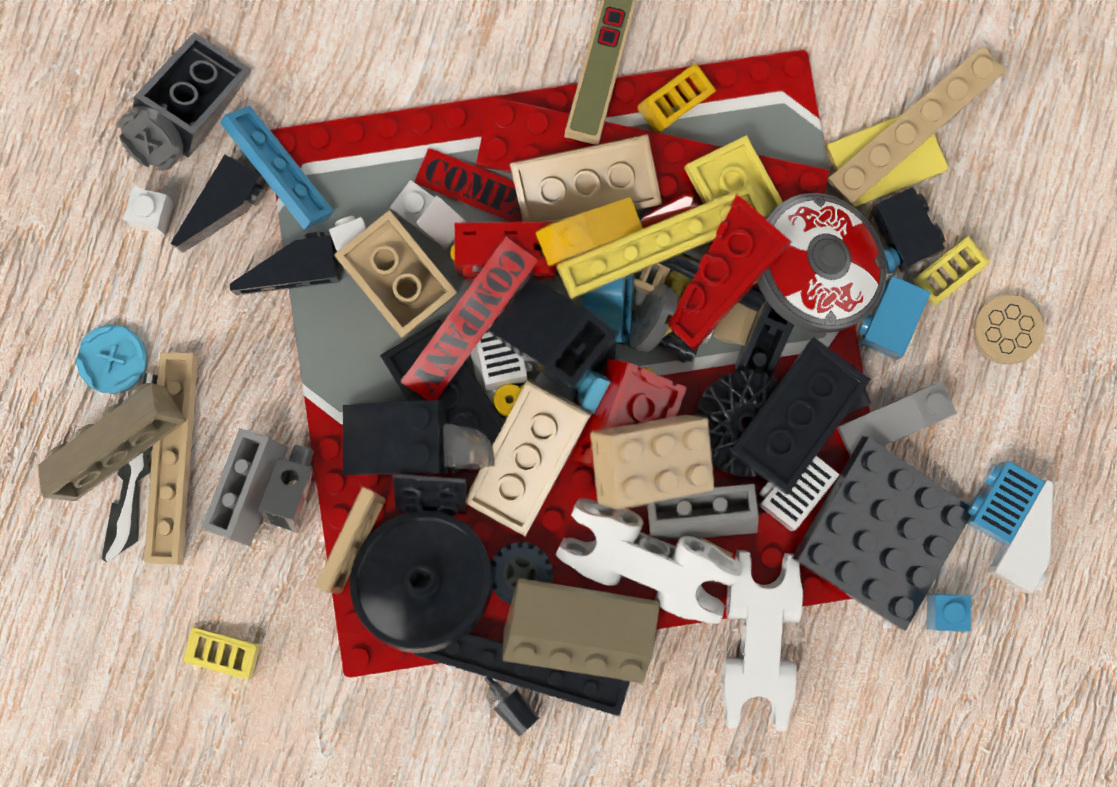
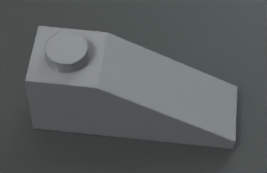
(899, 417)

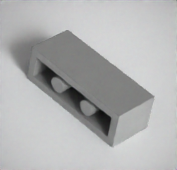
(242, 486)
(705, 514)

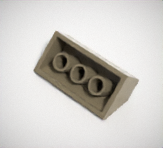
(109, 443)
(580, 630)

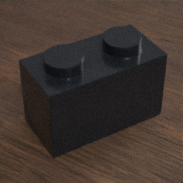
(908, 228)

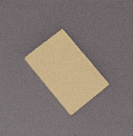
(349, 542)

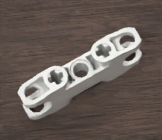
(669, 569)
(759, 666)

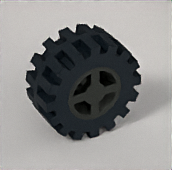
(516, 562)

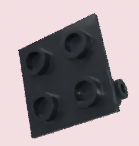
(430, 494)

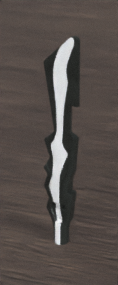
(123, 517)

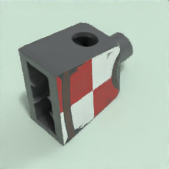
(283, 503)

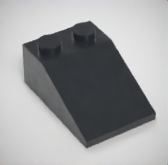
(194, 89)
(394, 438)

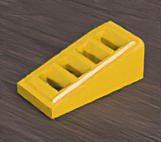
(658, 111)

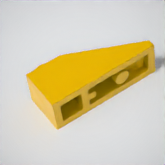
(588, 230)

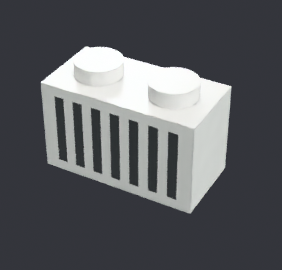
(500, 363)
(794, 507)

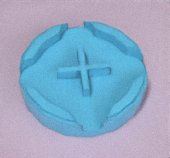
(112, 359)

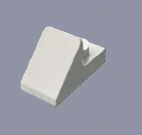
(427, 214)

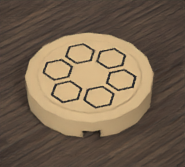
(1008, 329)

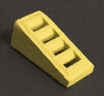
(974, 252)
(249, 660)

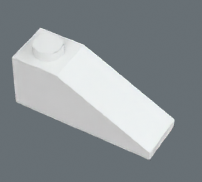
(1028, 556)

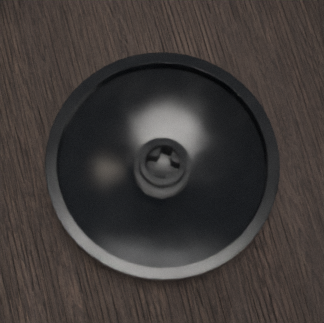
(421, 581)

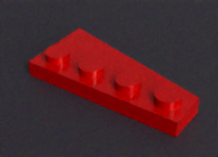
(736, 260)

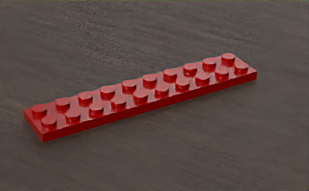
(527, 131)

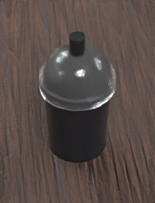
(510, 705)

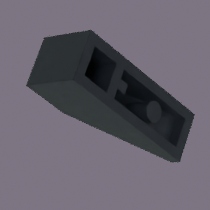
(223, 200)
(295, 266)
(764, 342)

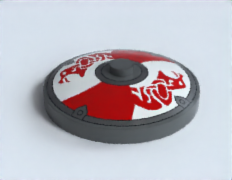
(830, 269)

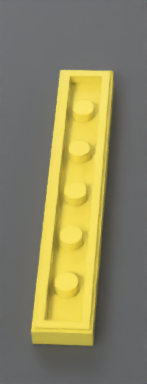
(650, 245)

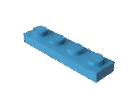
(276, 167)

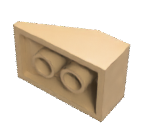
(395, 274)

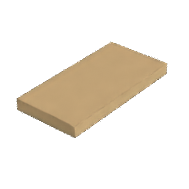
(585, 179)
(527, 457)

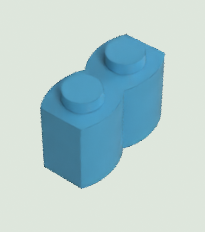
(613, 305)

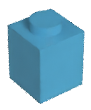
(948, 612)

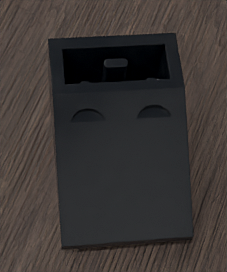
(554, 334)

